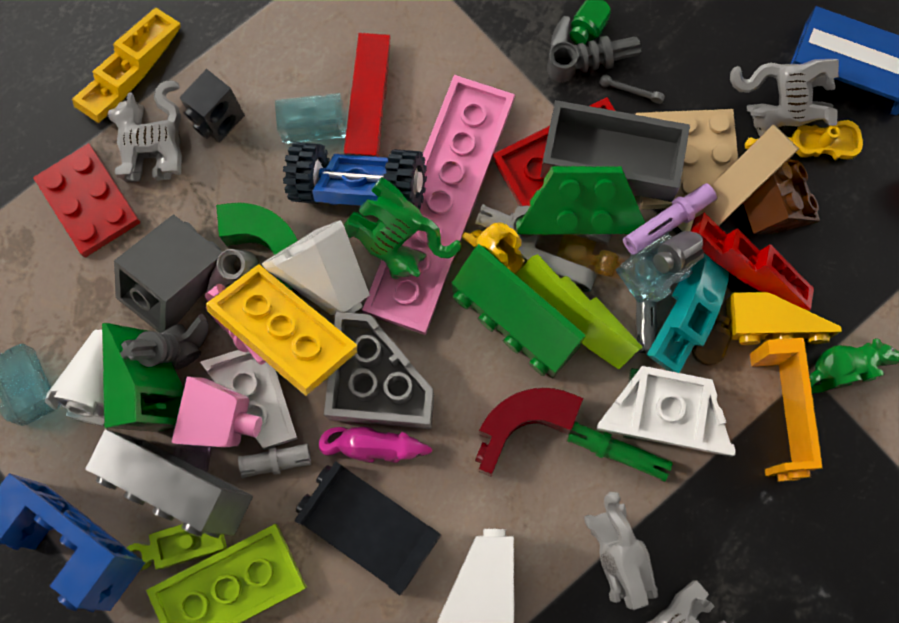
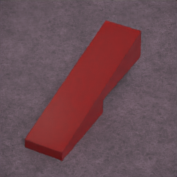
(367, 95)

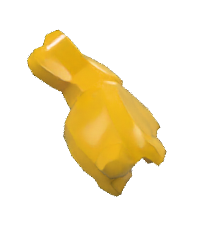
(500, 242)

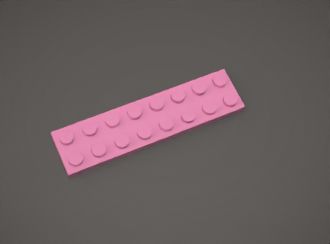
(456, 168)

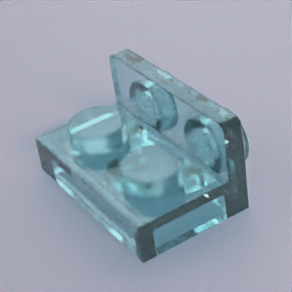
(644, 279)

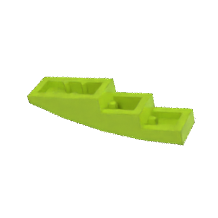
(602, 330)

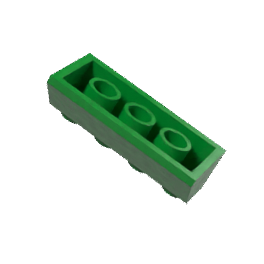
(516, 312)

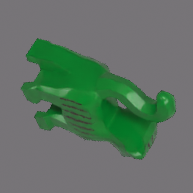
(396, 225)

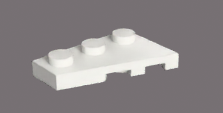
(261, 385)

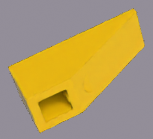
(768, 317)

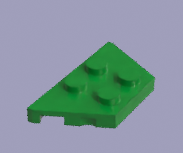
(582, 203)

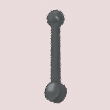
(656, 97)

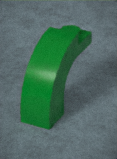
(254, 224)

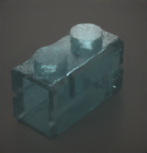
(310, 118)
(22, 386)

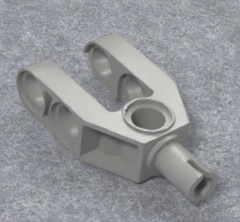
(580, 275)

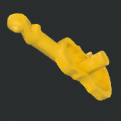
(839, 140)

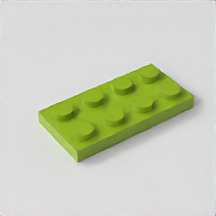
(231, 583)

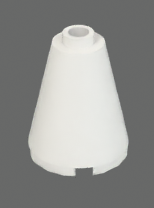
(81, 384)

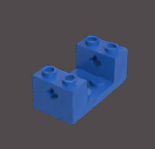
(97, 569)

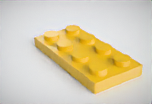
(282, 329)

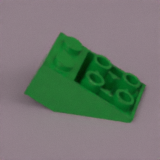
(133, 393)

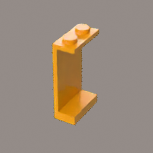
(798, 406)

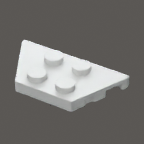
(670, 411)

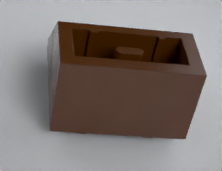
(782, 201)

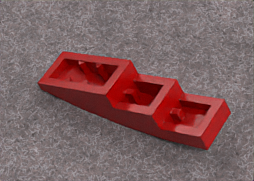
(761, 268)

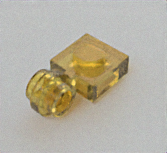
(580, 252)

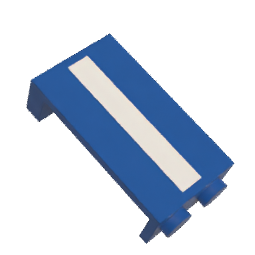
(864, 52)

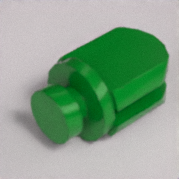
(589, 21)

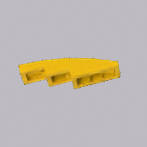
(127, 66)

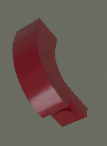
(532, 406)

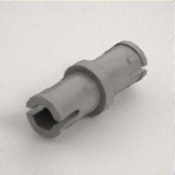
(274, 460)

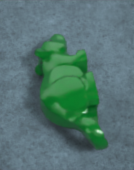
(847, 364)

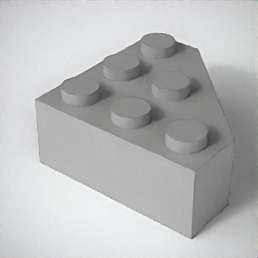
(377, 381)

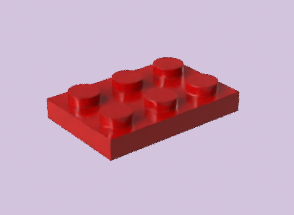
(86, 200)

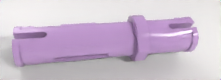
(682, 210)

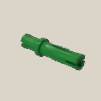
(606, 446)

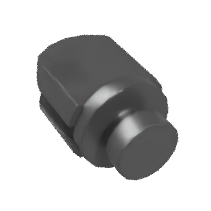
(679, 252)

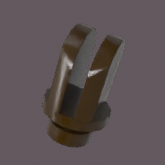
(716, 343)

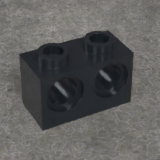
(211, 106)

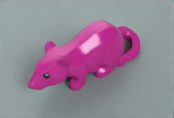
(368, 444)

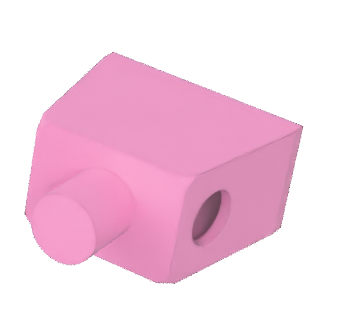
(213, 415)

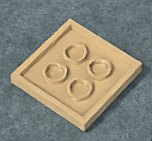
(708, 151)

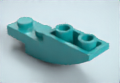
(692, 316)

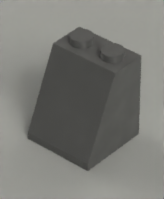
(165, 273)

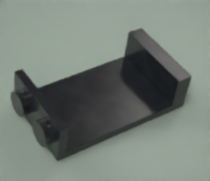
(367, 526)

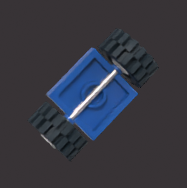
(350, 177)

